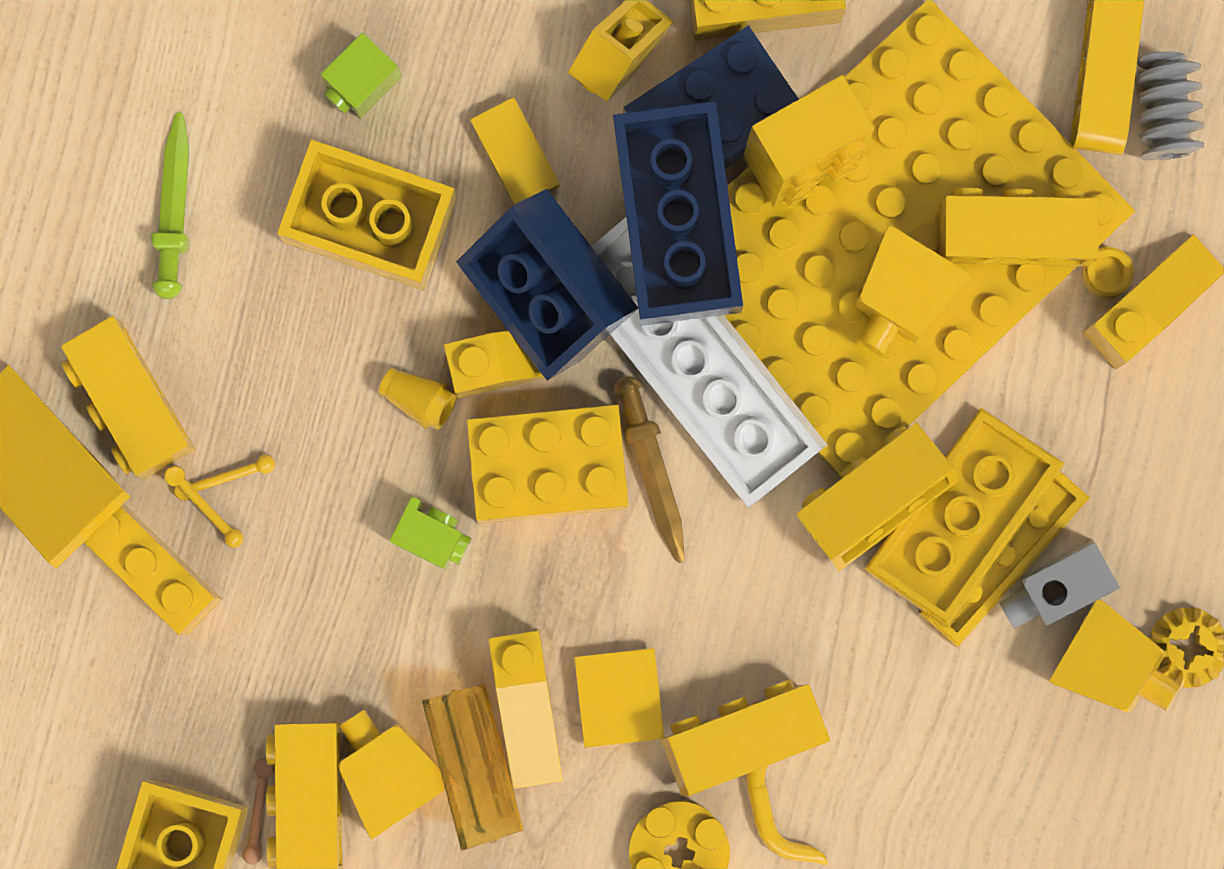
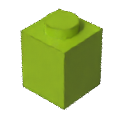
(359, 77)

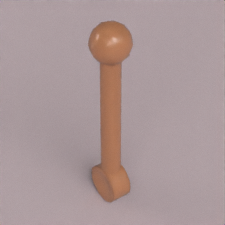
(252, 853)

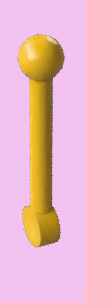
(264, 464)
(177, 477)

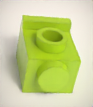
(430, 535)

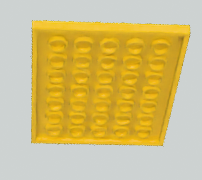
(939, 126)

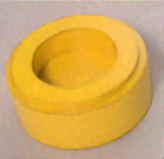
(1109, 273)

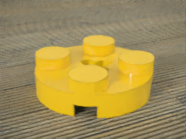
(683, 820)

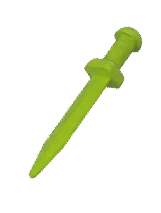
(170, 237)

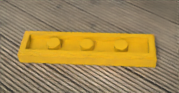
(1041, 527)

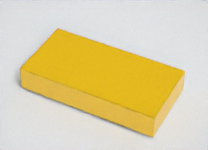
(514, 151)

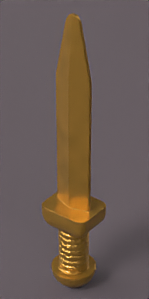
(643, 438)

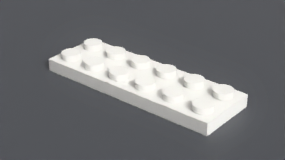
(715, 388)

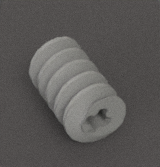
(1168, 105)

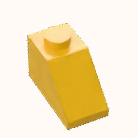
(619, 47)
(488, 364)

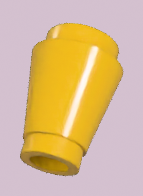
(418, 397)

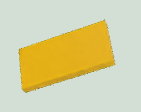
(48, 476)
(959, 536)

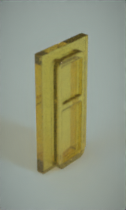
(472, 766)

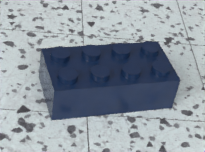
(678, 213)

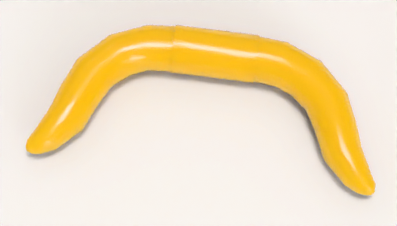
(766, 826)

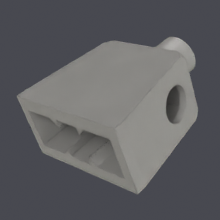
(1085, 581)

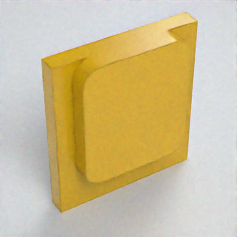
(619, 697)

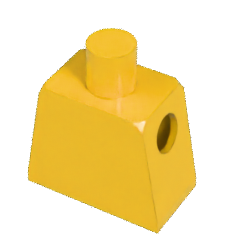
(905, 290)
(1114, 663)
(387, 773)

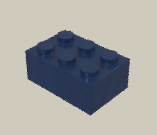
(735, 76)
(546, 284)

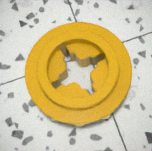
(1209, 634)

